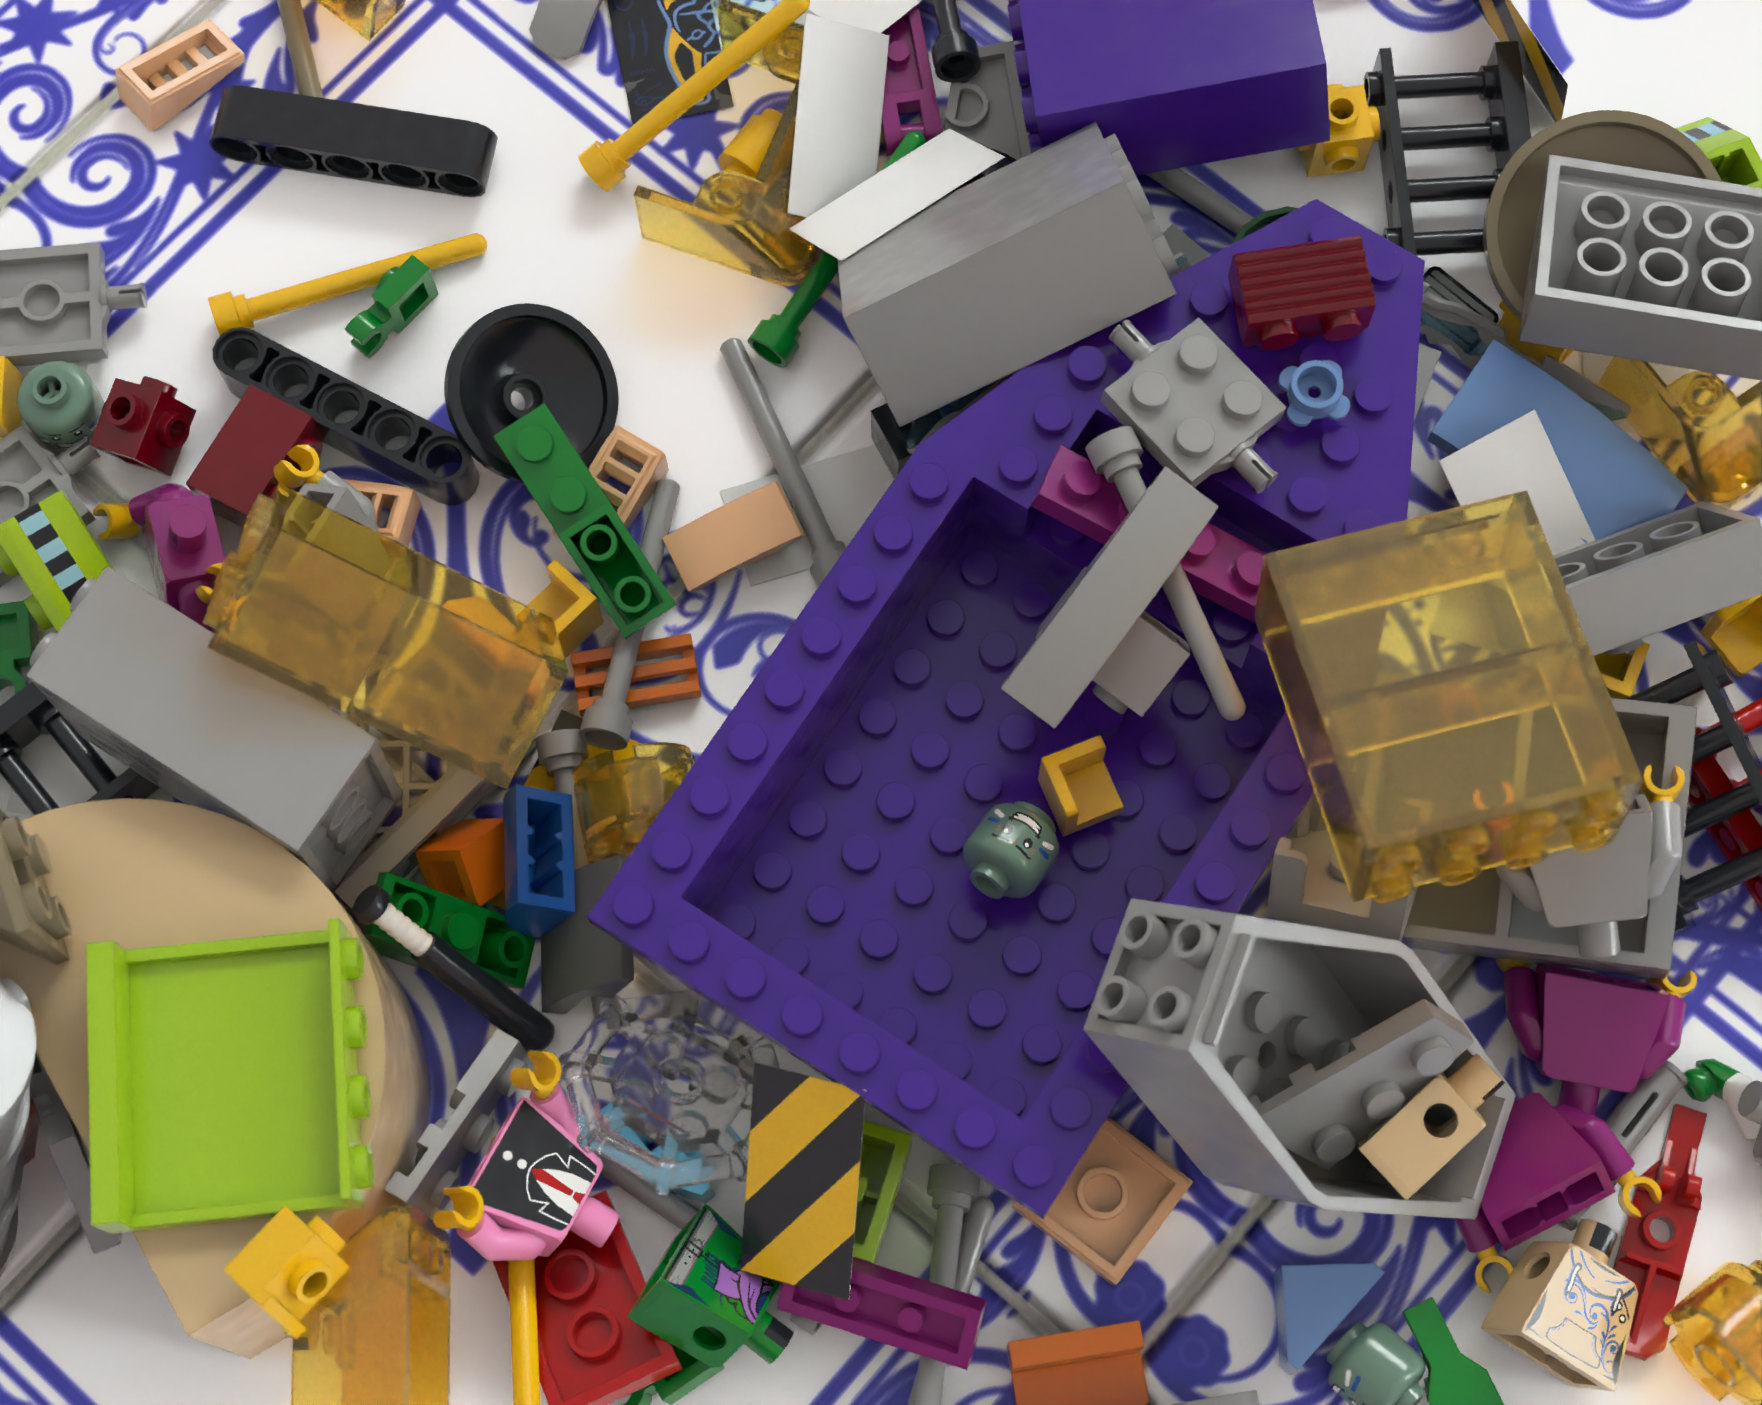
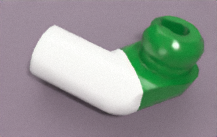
(1717, 1079)

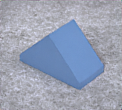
(1313, 1303)

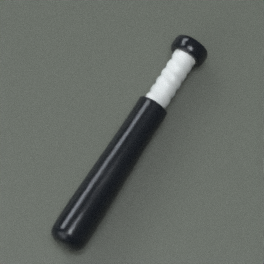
(465, 978)

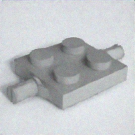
(58, 303)
(1193, 404)
(34, 474)

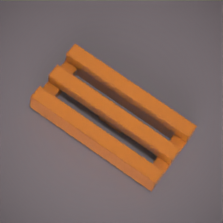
(648, 650)

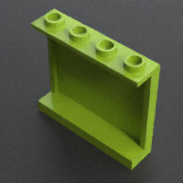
(226, 1080)

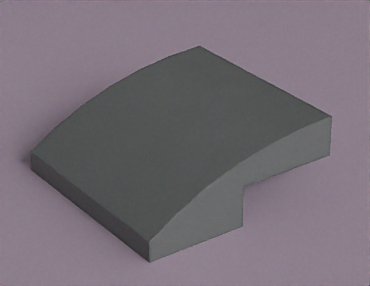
(577, 955)

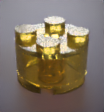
(625, 796)
(1722, 1332)

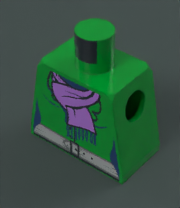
(706, 1301)

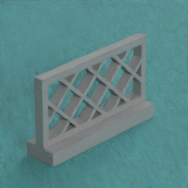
(434, 812)

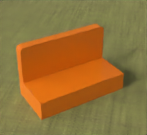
(1080, 1367)

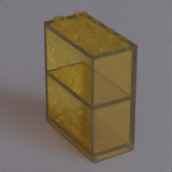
(386, 635)
(1444, 698)

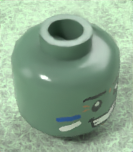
(59, 403)
(1011, 850)
(1376, 1367)

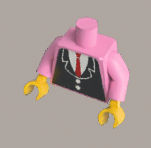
(531, 1178)

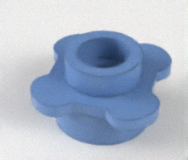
(1319, 375)

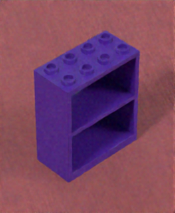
(1173, 76)

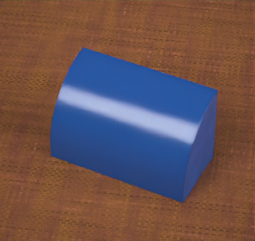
(538, 859)

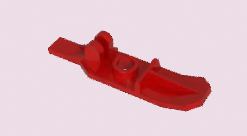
(1654, 1264)

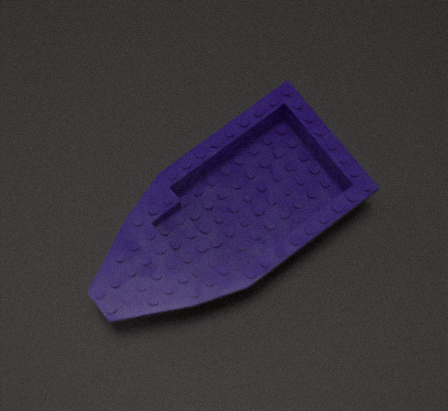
(825, 825)

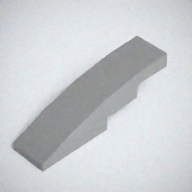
(1109, 597)

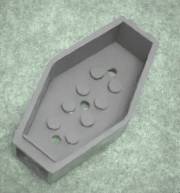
(1208, 988)

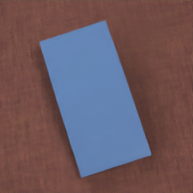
(1606, 468)

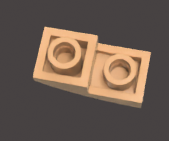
(733, 536)

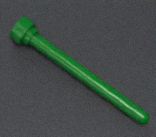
(777, 337)

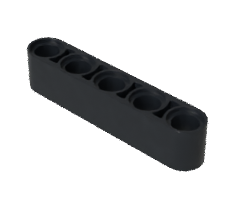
(354, 141)
(365, 435)

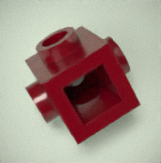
(143, 425)

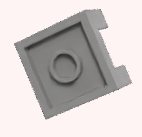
(1312, 891)

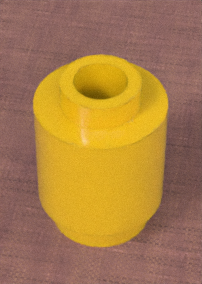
(750, 144)

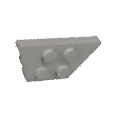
(69, 1154)

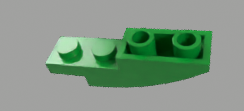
(585, 521)

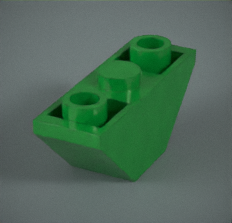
(469, 928)

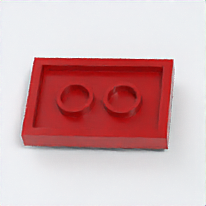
(584, 1335)

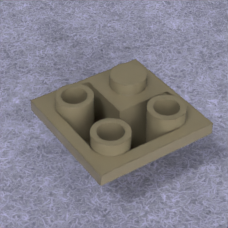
(26, 910)

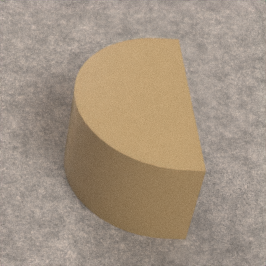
(189, 876)

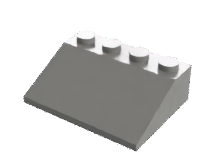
(1647, 267)

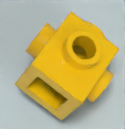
(1351, 134)

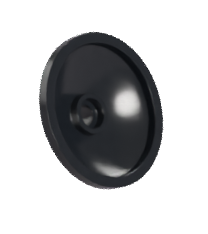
(544, 359)

